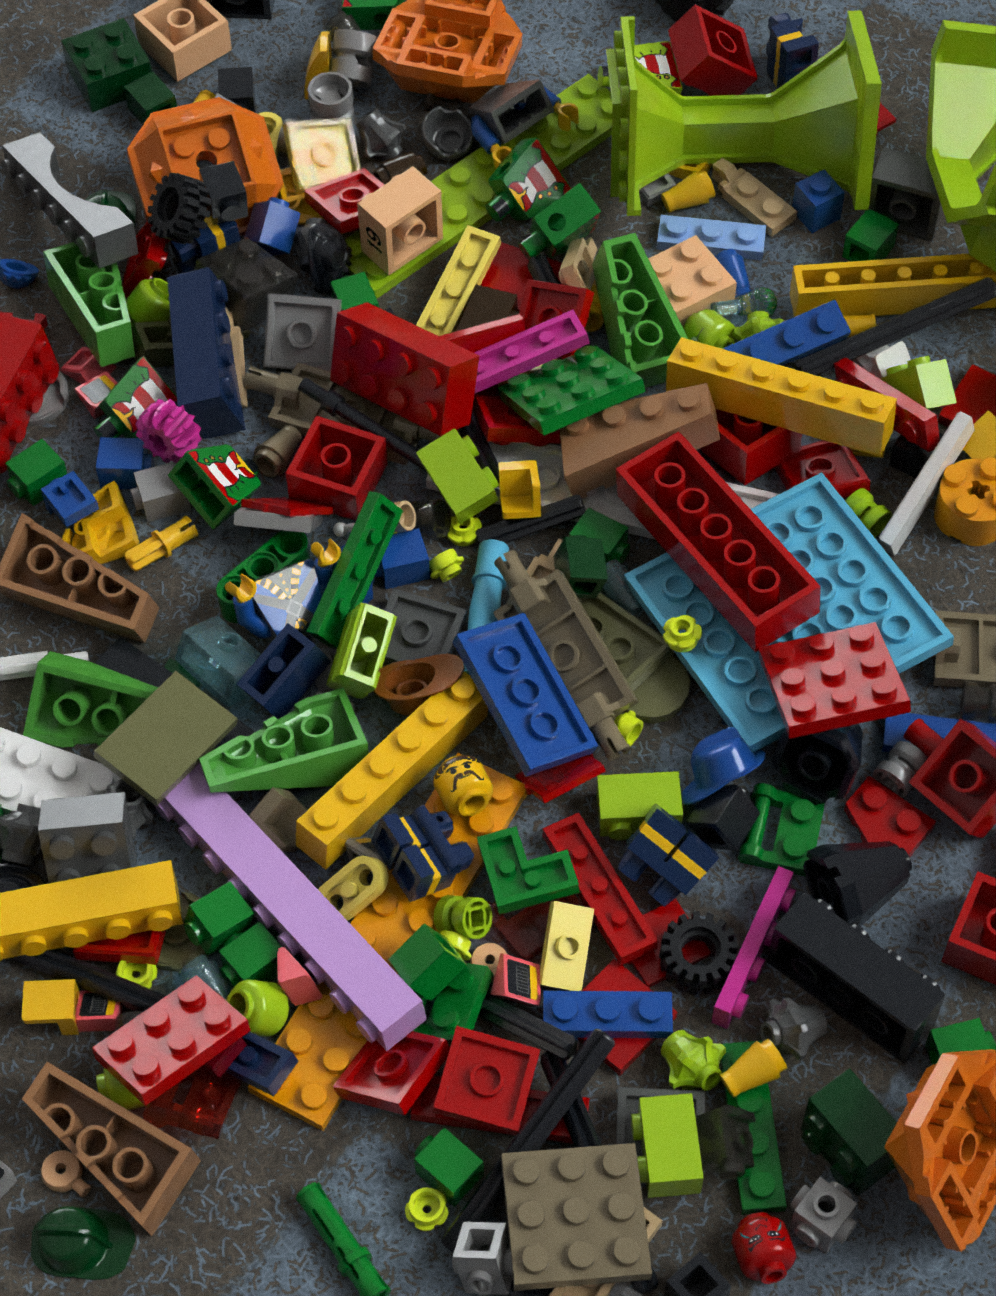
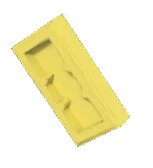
(566, 946)

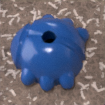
(17, 273)

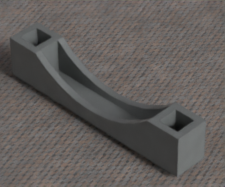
(97, 229)

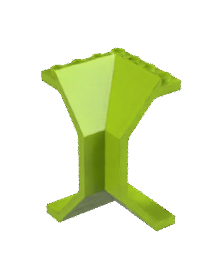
(807, 125)
(964, 131)

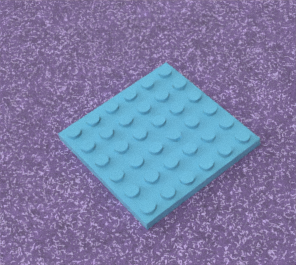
(857, 588)

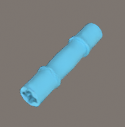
(487, 585)

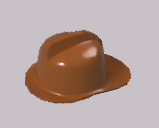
(412, 682)

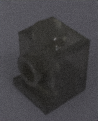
(726, 1141)

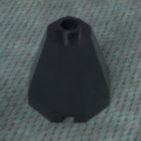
(820, 763)
(857, 876)

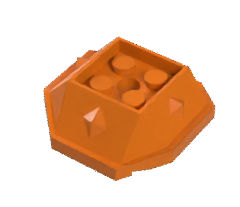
(449, 47)
(209, 131)
(949, 1145)

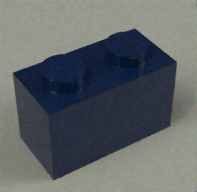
(284, 672)

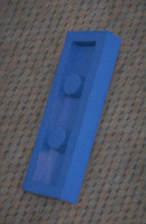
(614, 1012)

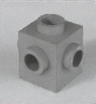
(822, 1228)
(483, 1258)

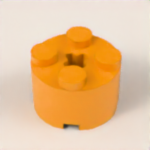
(968, 501)

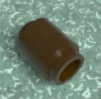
(398, 165)

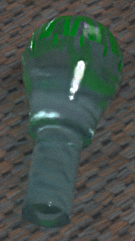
(755, 300)

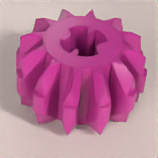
(168, 430)

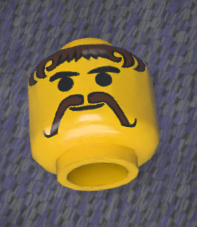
(463, 785)

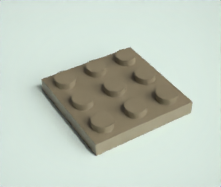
(575, 1217)

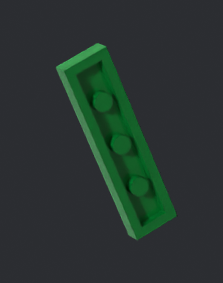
(355, 567)
(762, 1185)

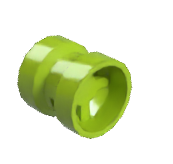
(872, 515)
(463, 915)

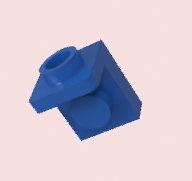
(69, 499)

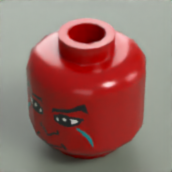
(763, 1248)

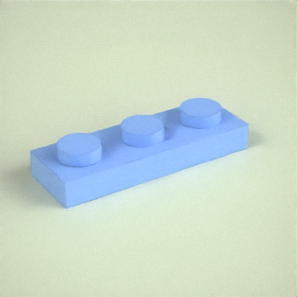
(715, 234)

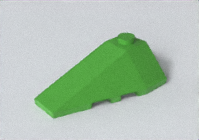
(80, 701)
(299, 750)

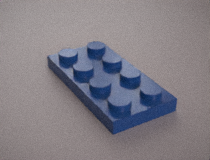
(525, 694)

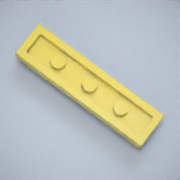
(463, 272)

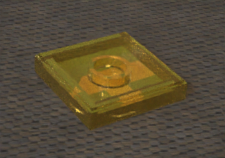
(320, 150)

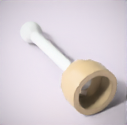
(406, 522)

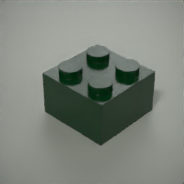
(105, 62)
(849, 1131)

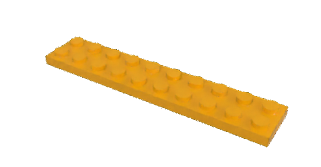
(323, 1035)

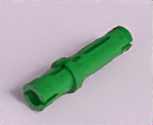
(351, 1257)

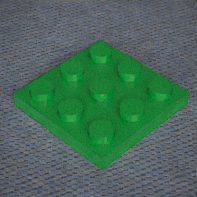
(570, 389)

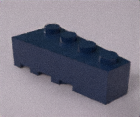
(204, 353)

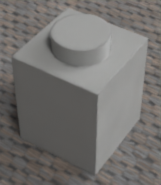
(158, 493)

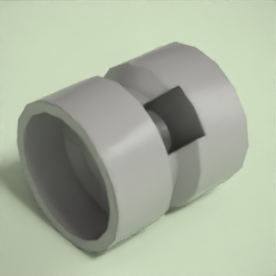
(353, 55)
(331, 96)

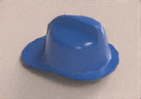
(719, 761)

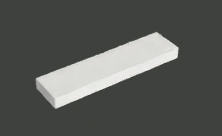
(926, 483)

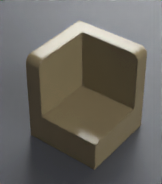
(277, 817)

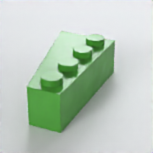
(92, 301)
(635, 309)

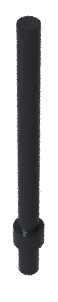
(335, 404)

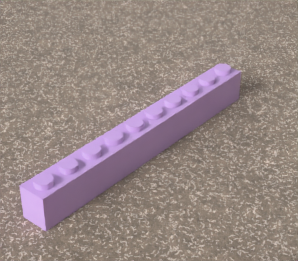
(296, 910)

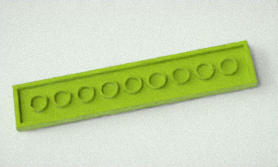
(466, 184)

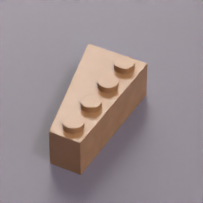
(623, 431)
(70, 583)
(123, 1151)

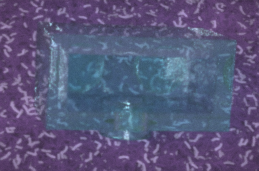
(216, 658)

